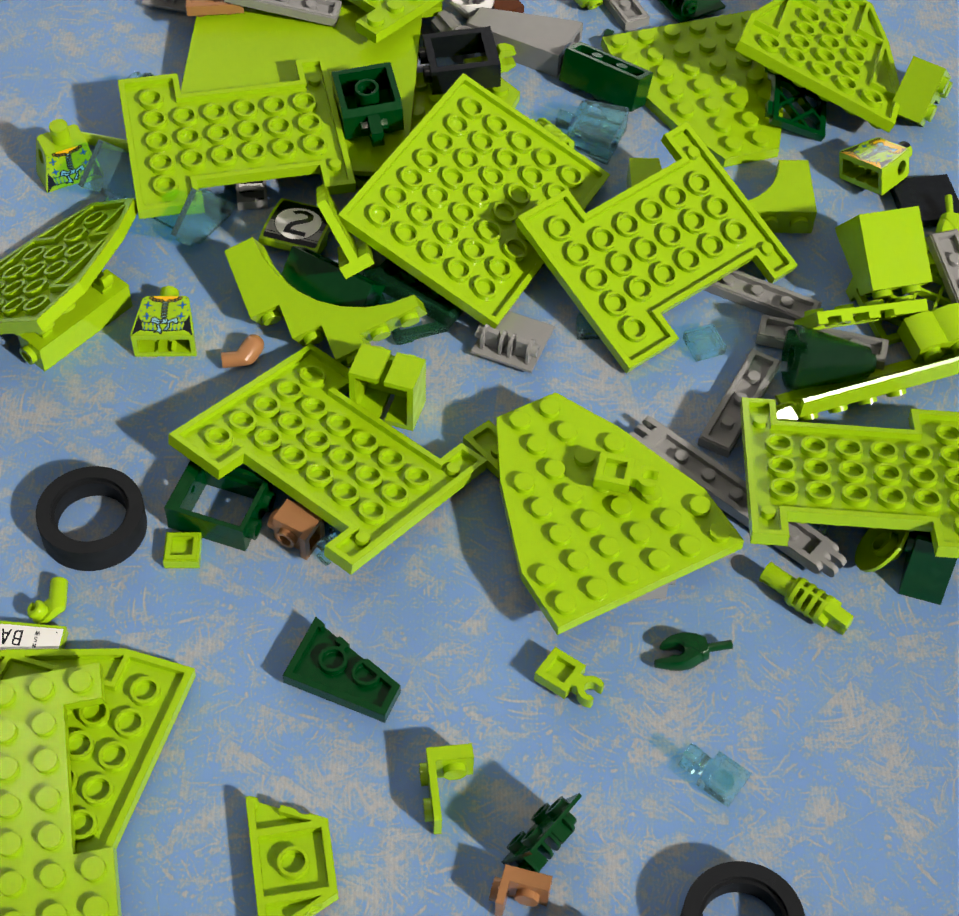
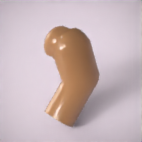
(246, 353)

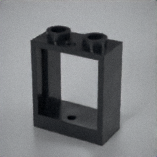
(460, 43)

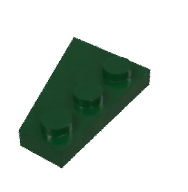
(340, 675)

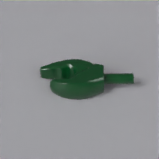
(693, 649)

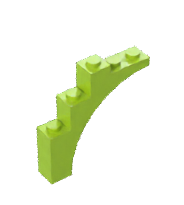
(308, 320)

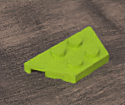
(290, 860)

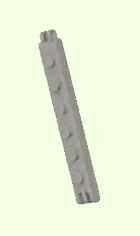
(729, 493)

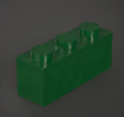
(605, 76)
(324, 281)

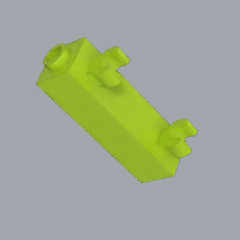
(98, 307)

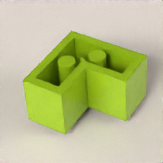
(920, 89)

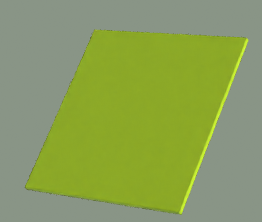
(263, 50)

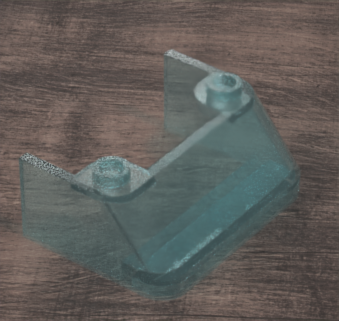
(111, 175)

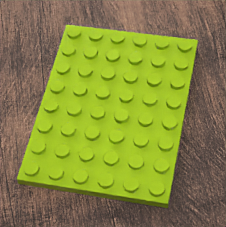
(453, 197)

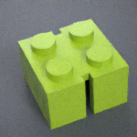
(379, 374)

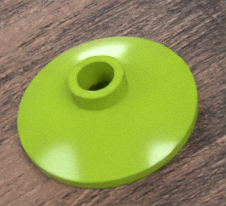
(879, 548)

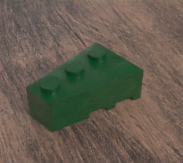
(923, 573)

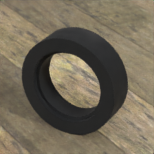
(86, 483)
(742, 878)

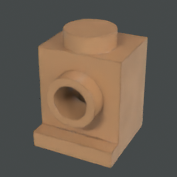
(297, 527)

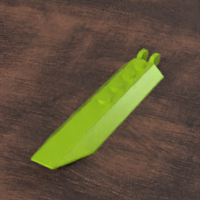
(892, 381)

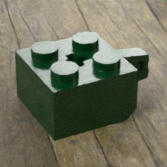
(368, 102)

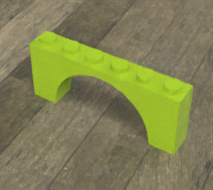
(784, 206)

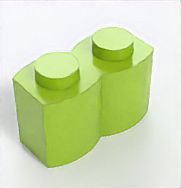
(931, 333)

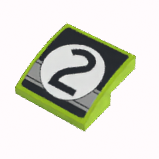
(295, 225)

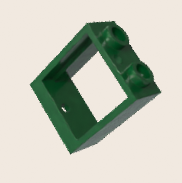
(239, 481)

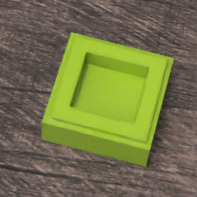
(182, 550)

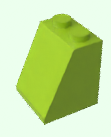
(886, 251)

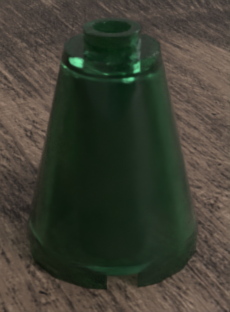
(823, 359)

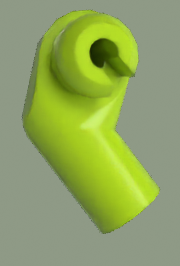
(45, 611)

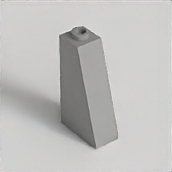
(536, 39)

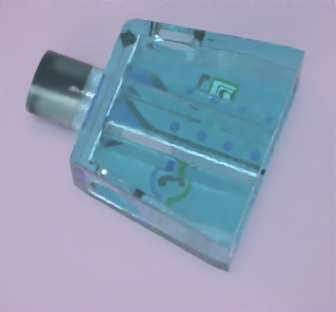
(595, 128)

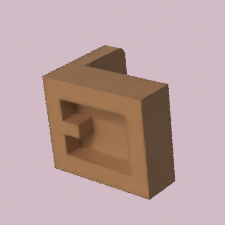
(524, 885)

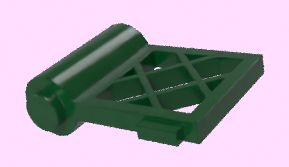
(797, 123)

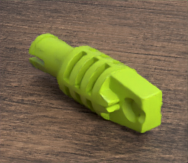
(807, 599)

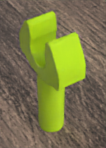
(504, 50)

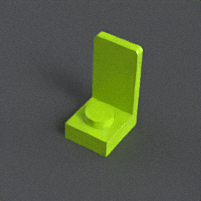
(448, 762)

